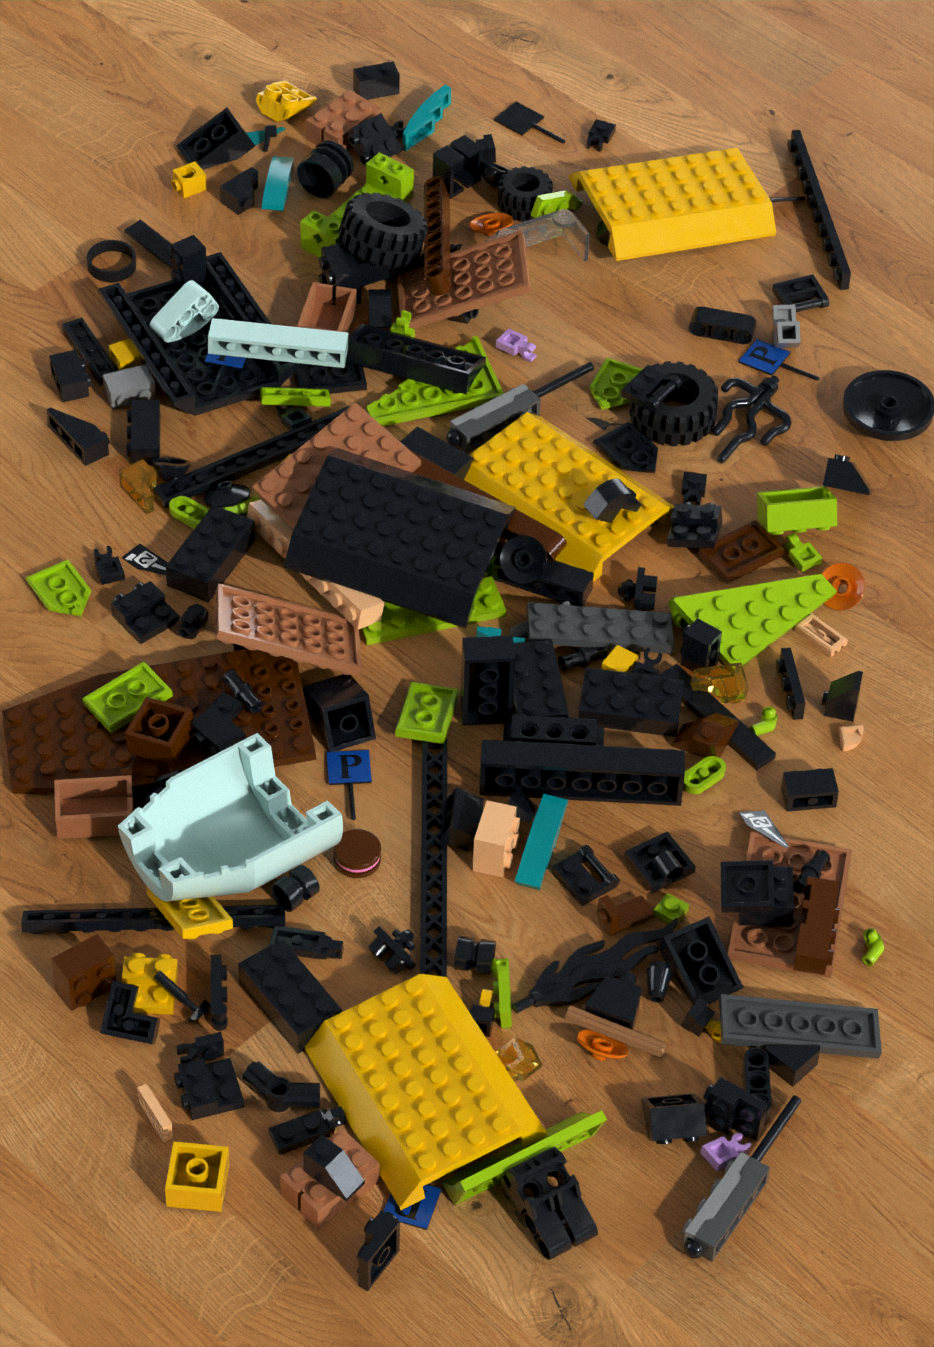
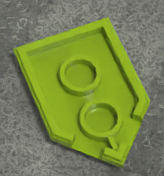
(610, 381)
(61, 588)

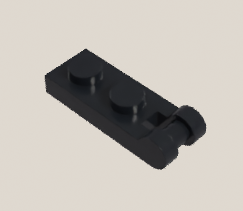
(218, 993)

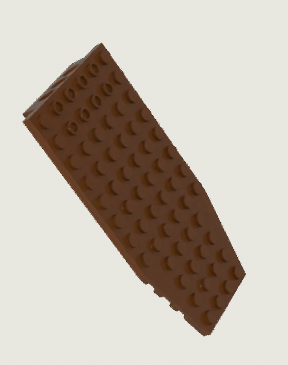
(63, 740)

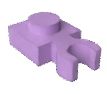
(721, 1151)

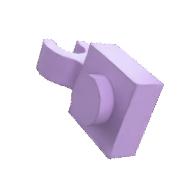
(514, 342)

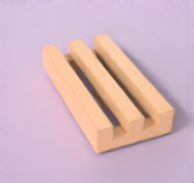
(818, 637)
(155, 1112)

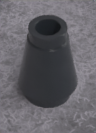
(658, 980)

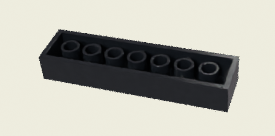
(582, 772)

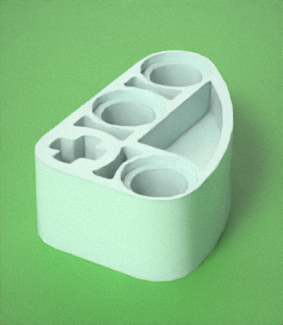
(184, 313)

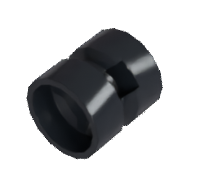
(294, 889)
(474, 954)

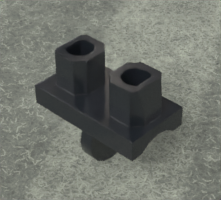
(630, 590)
(384, 943)

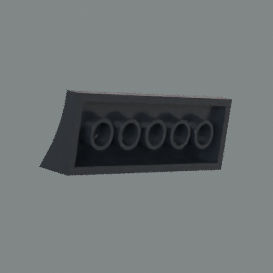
(413, 358)

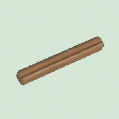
(615, 1031)

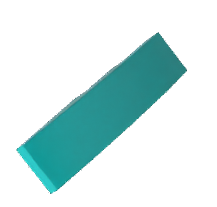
(424, 119)
(277, 183)
(541, 841)

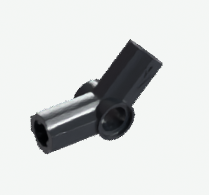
(269, 1085)

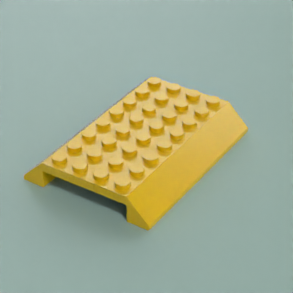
(678, 203)
(550, 480)
(420, 1084)

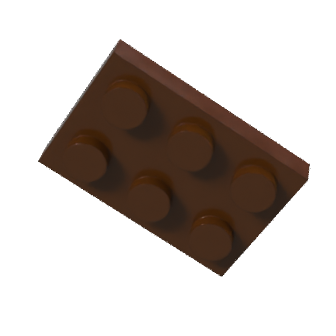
(742, 552)

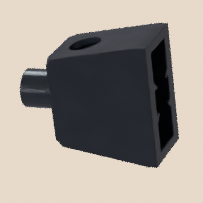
(616, 1000)

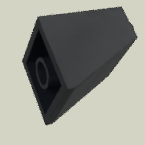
(340, 712)

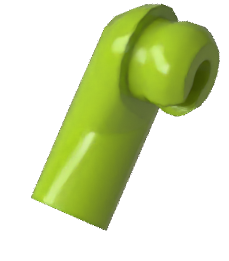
(767, 723)
(874, 946)

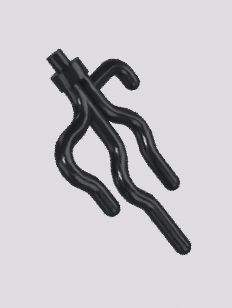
(759, 398)

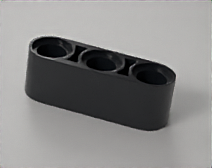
(722, 325)
(757, 1076)

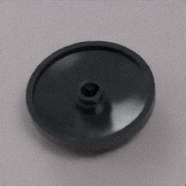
(888, 405)

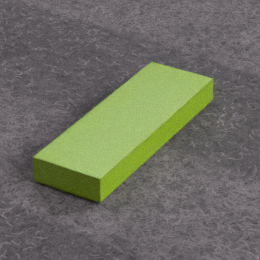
(295, 396)

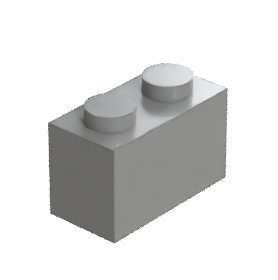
(129, 385)

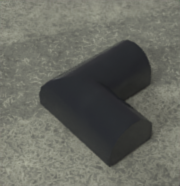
(120, 1019)

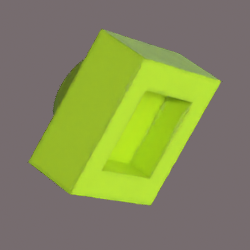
(671, 908)

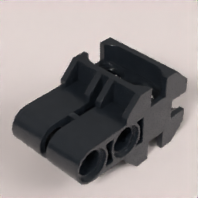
(555, 1214)

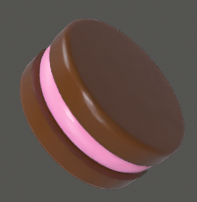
(357, 853)

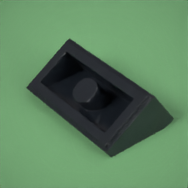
(525, 807)

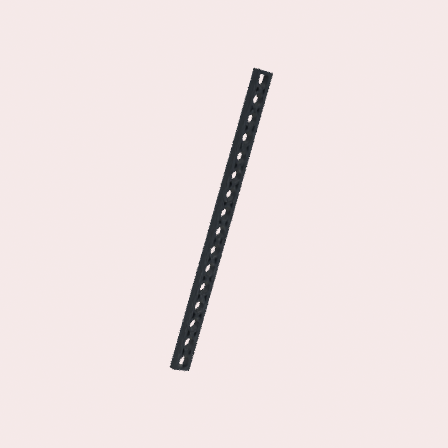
(429, 860)

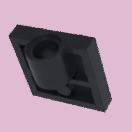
(659, 862)

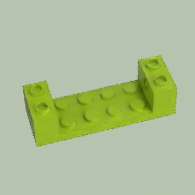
(383, 177)

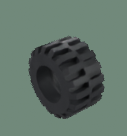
(519, 191)

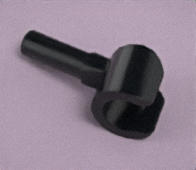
(270, 132)

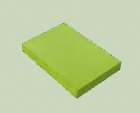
(121, 698)
(427, 712)

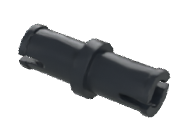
(582, 657)
(242, 691)
(812, 869)

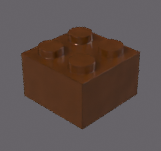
(159, 731)
(84, 972)

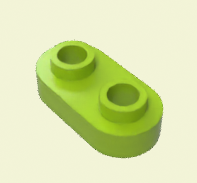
(187, 510)
(699, 777)

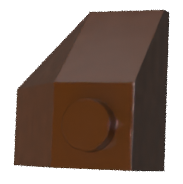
(706, 735)

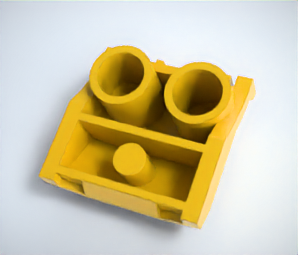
(283, 100)

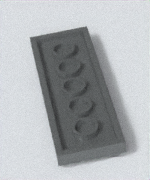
(600, 627)
(787, 1022)

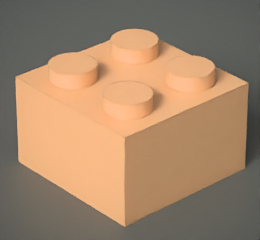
(495, 839)

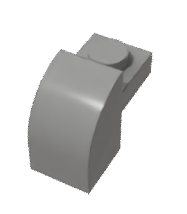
(785, 327)

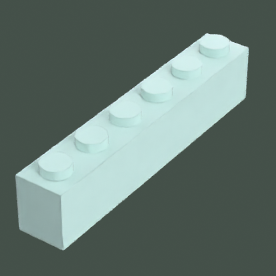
(278, 343)

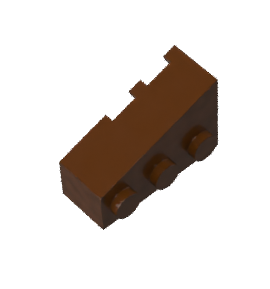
(816, 926)

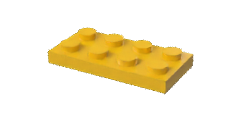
(194, 916)

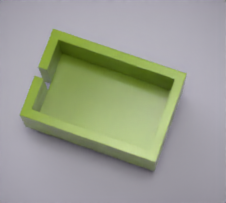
(797, 509)

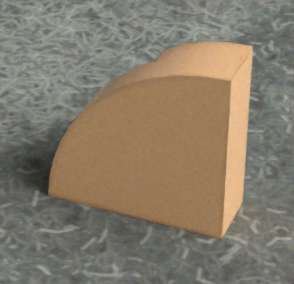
(850, 736)

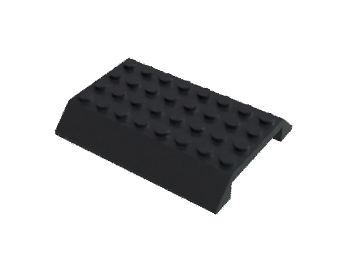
(180, 363)
(397, 536)

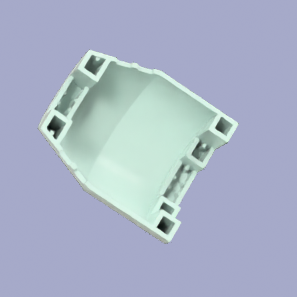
(224, 827)

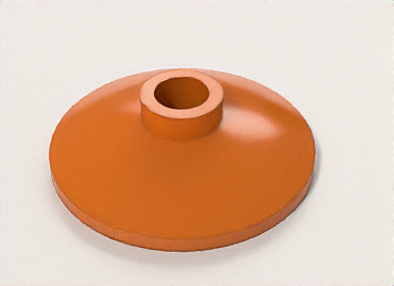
(491, 223)
(848, 575)
(602, 1046)

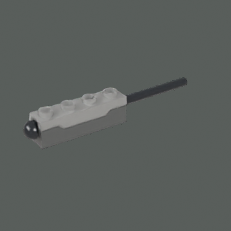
(489, 419)
(732, 1195)

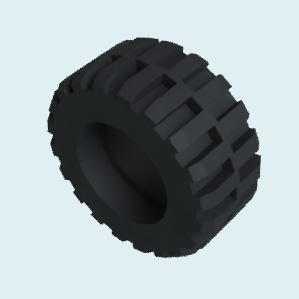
(382, 230)
(682, 423)

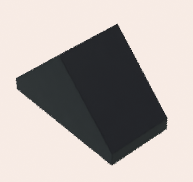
(792, 1061)

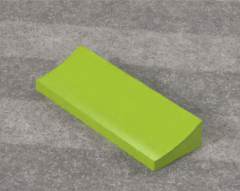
(488, 1172)

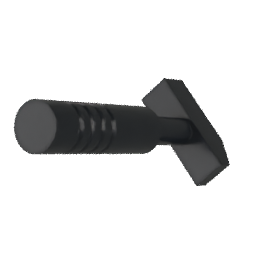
(181, 996)

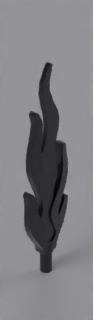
(581, 969)

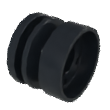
(325, 169)

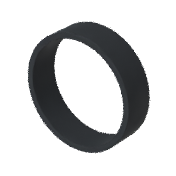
(111, 276)

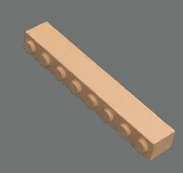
(355, 606)

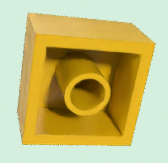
(197, 1176)

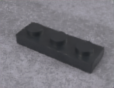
(790, 683)

